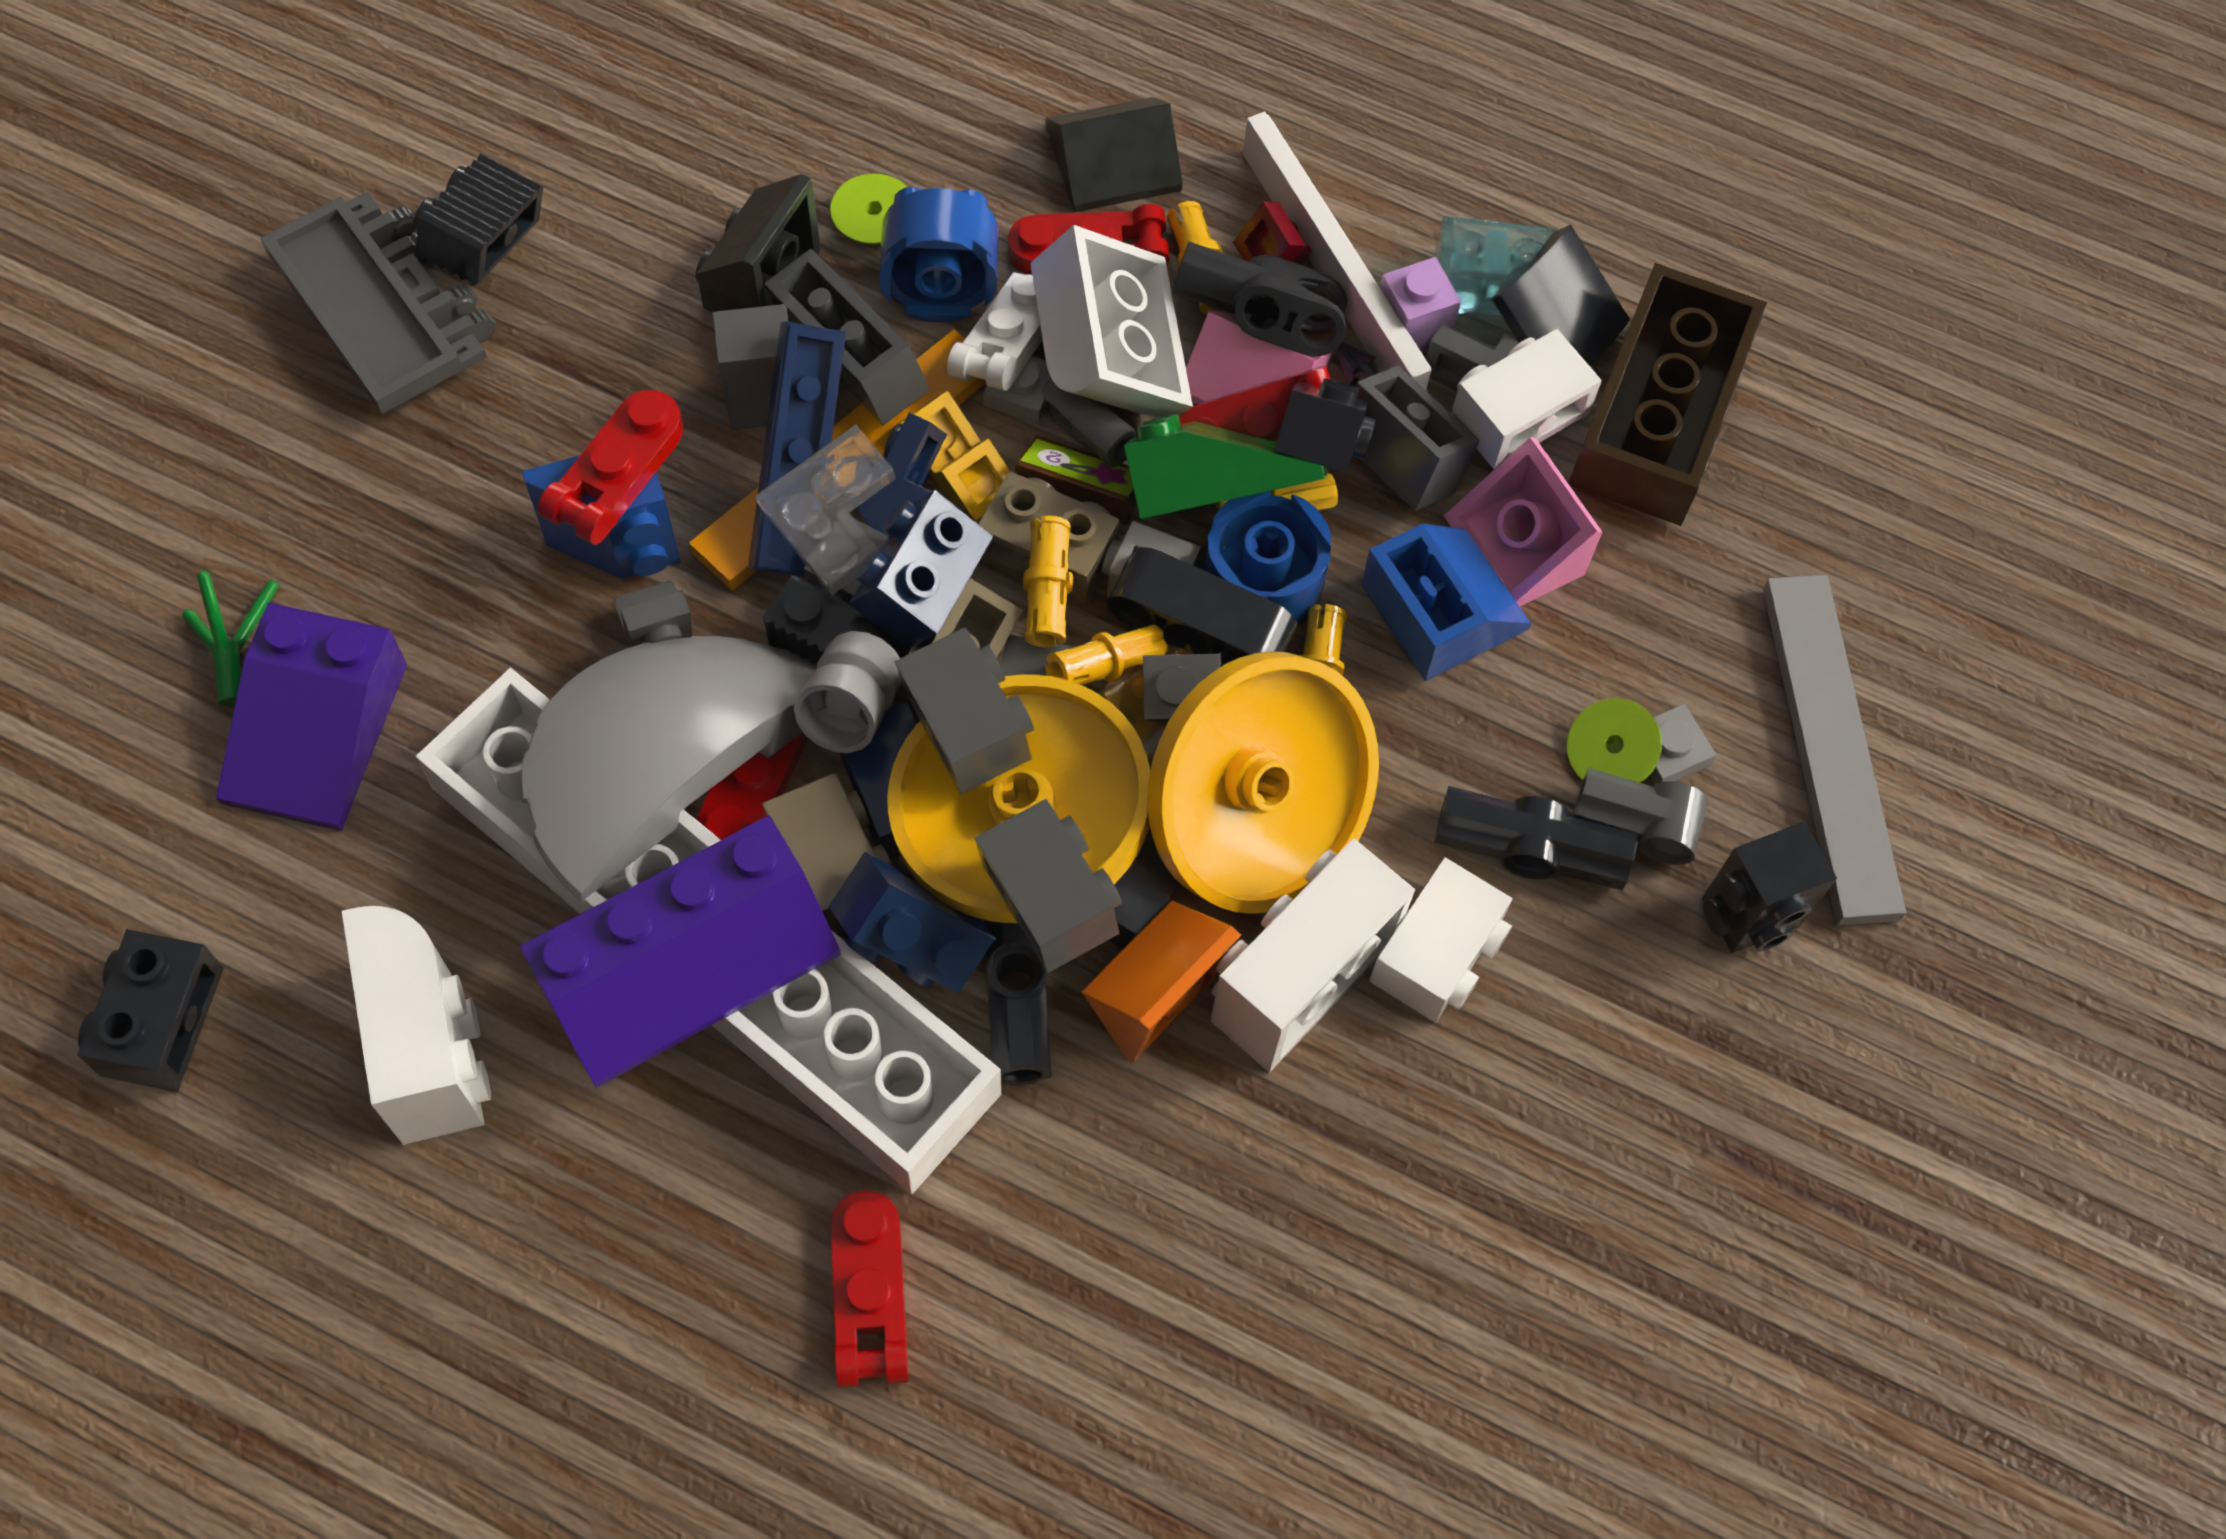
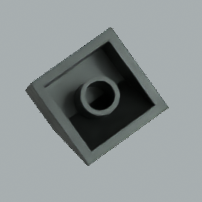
(757, 244)

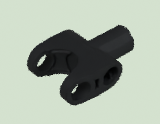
(1289, 303)

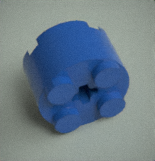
(939, 253)
(1271, 549)

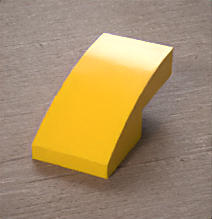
(965, 466)

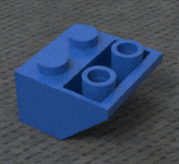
(1440, 597)

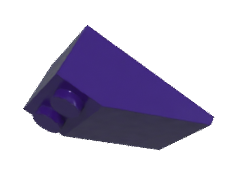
(308, 715)

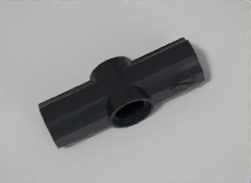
(1536, 838)
(1017, 1017)

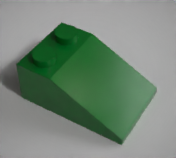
(1204, 464)

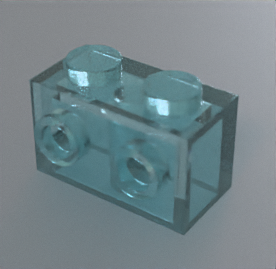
(1482, 255)

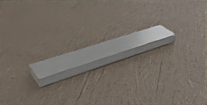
(1833, 750)

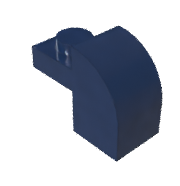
(911, 454)

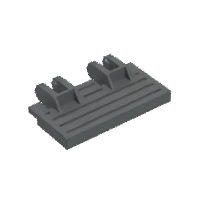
(366, 294)

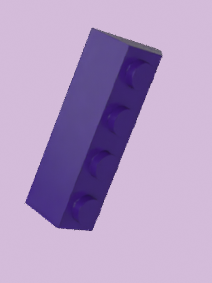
(681, 950)

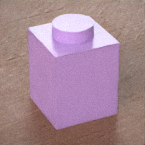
(1422, 299)

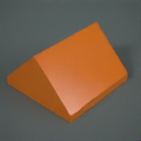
(1158, 976)

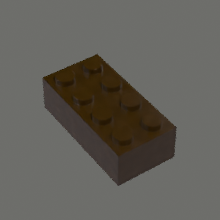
(1668, 394)

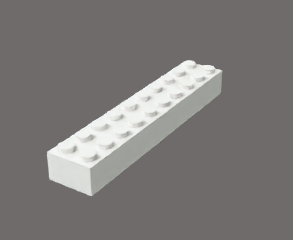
(833, 1037)

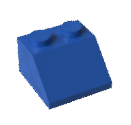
(636, 545)

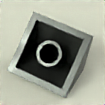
(1116, 153)

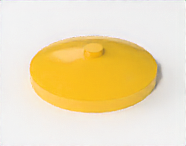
(1081, 761)
(1261, 779)

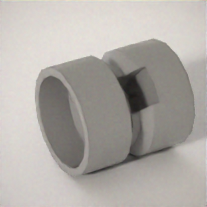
(848, 692)

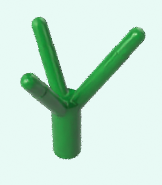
(225, 651)

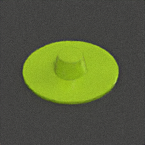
(861, 206)
(1615, 739)

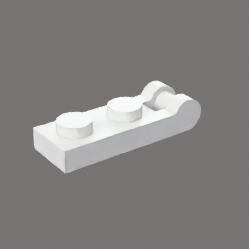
(1001, 338)

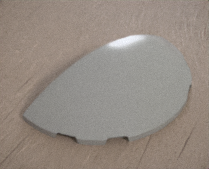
(645, 741)

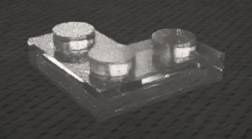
(815, 502)

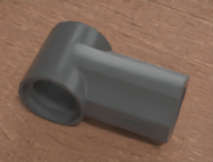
(1663, 816)

